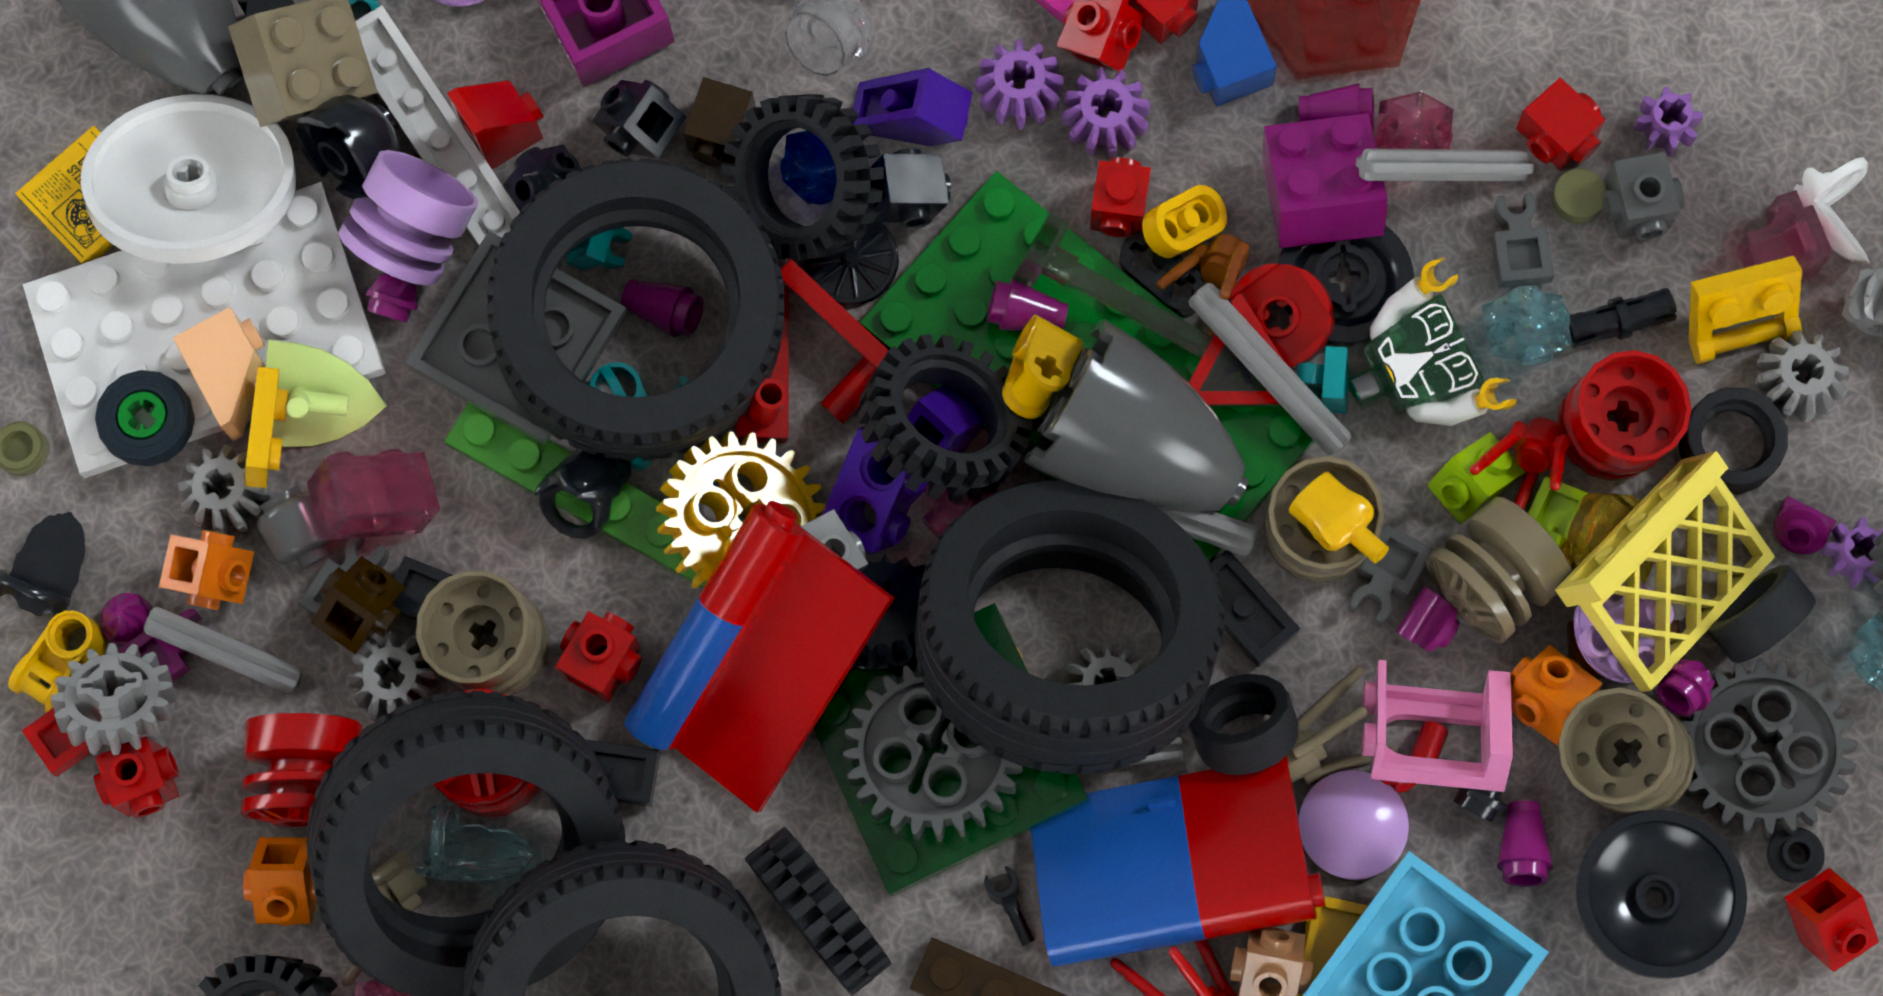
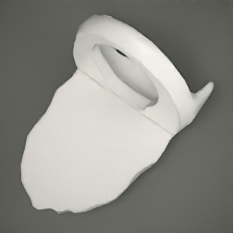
(1826, 189)

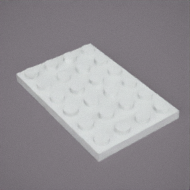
(127, 309)

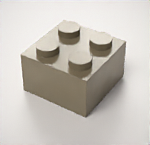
(301, 58)

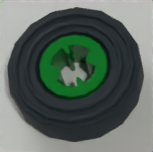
(171, 413)

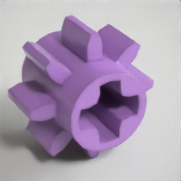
(1680, 130)
(1842, 559)

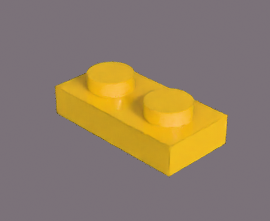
(264, 450)

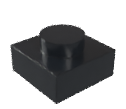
(419, 581)

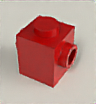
(1561, 125)
(1120, 197)
(1831, 919)

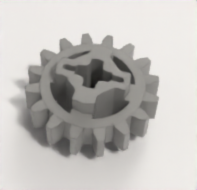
(113, 699)

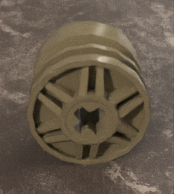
(1294, 544)
(1498, 569)
(458, 616)
(1603, 731)

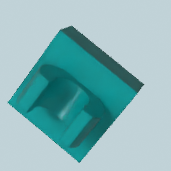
(597, 250)
(1329, 379)

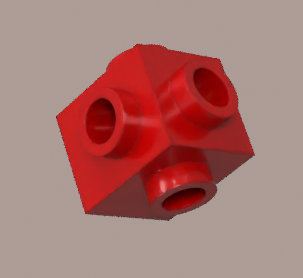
(1101, 32)
(601, 672)
(148, 788)

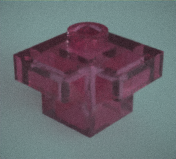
(1788, 232)

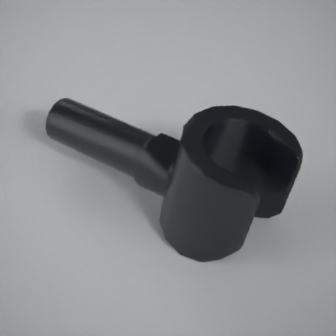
(1011, 906)

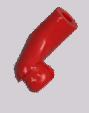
(1427, 745)

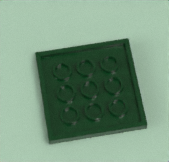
(898, 856)

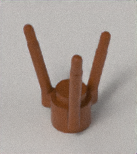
(1219, 264)

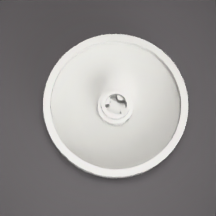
(188, 179)

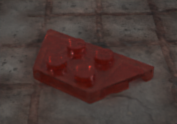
(1336, 34)

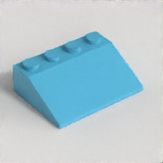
(1428, 941)

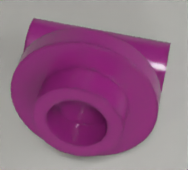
(1801, 527)
(1429, 621)

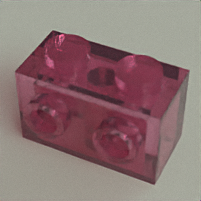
(373, 495)

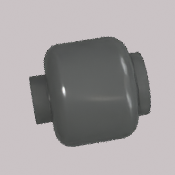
(292, 528)

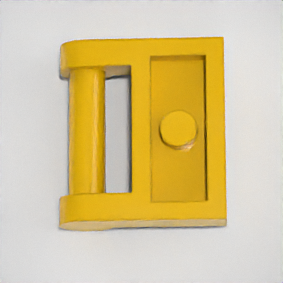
(1742, 297)

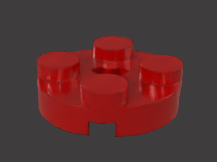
(1311, 306)

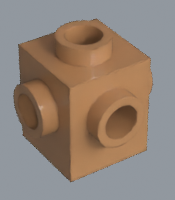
(1271, 964)

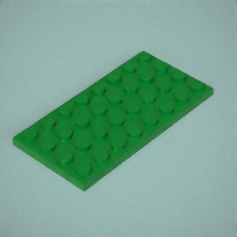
(986, 242)

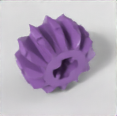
(1039, 90)
(1119, 124)

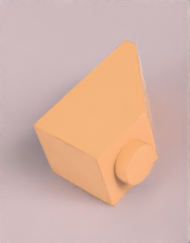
(225, 366)

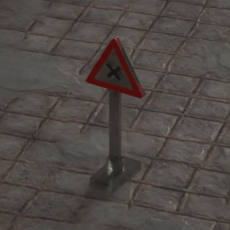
(1218, 375)

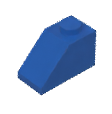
(1233, 54)

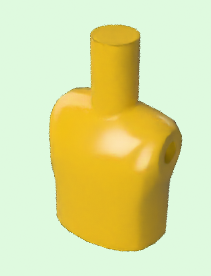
(1337, 517)

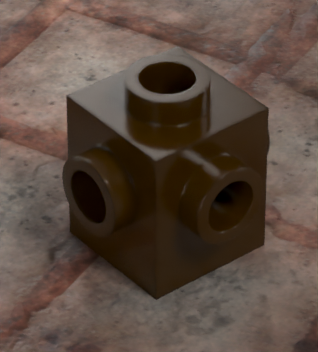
(358, 604)

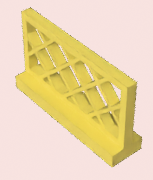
(1633, 542)

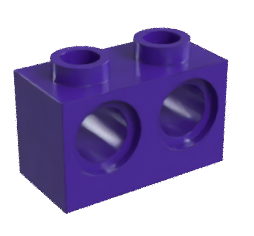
(867, 481)

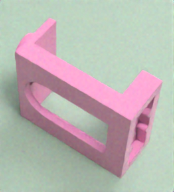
(1487, 709)

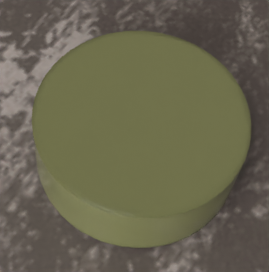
(1578, 195)
(22, 448)

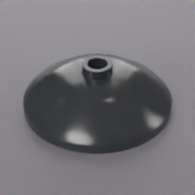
(1691, 870)

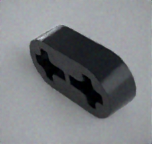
(1147, 276)

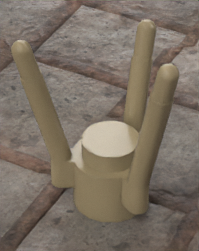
(1309, 749)
(397, 883)

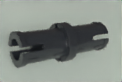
(1622, 317)

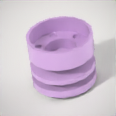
(407, 218)

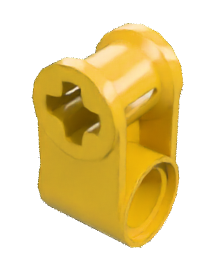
(1039, 367)
(51, 654)

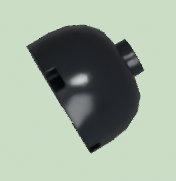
(346, 139)

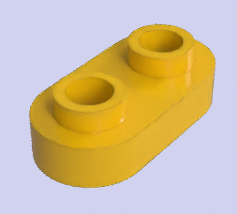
(1184, 221)

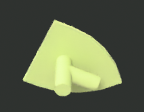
(324, 395)

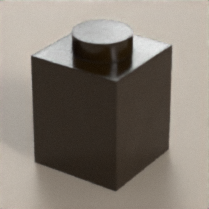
(713, 118)

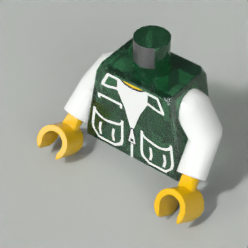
(1423, 359)

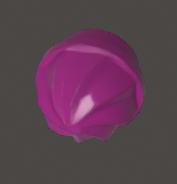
(392, 298)
(124, 617)
(1686, 688)

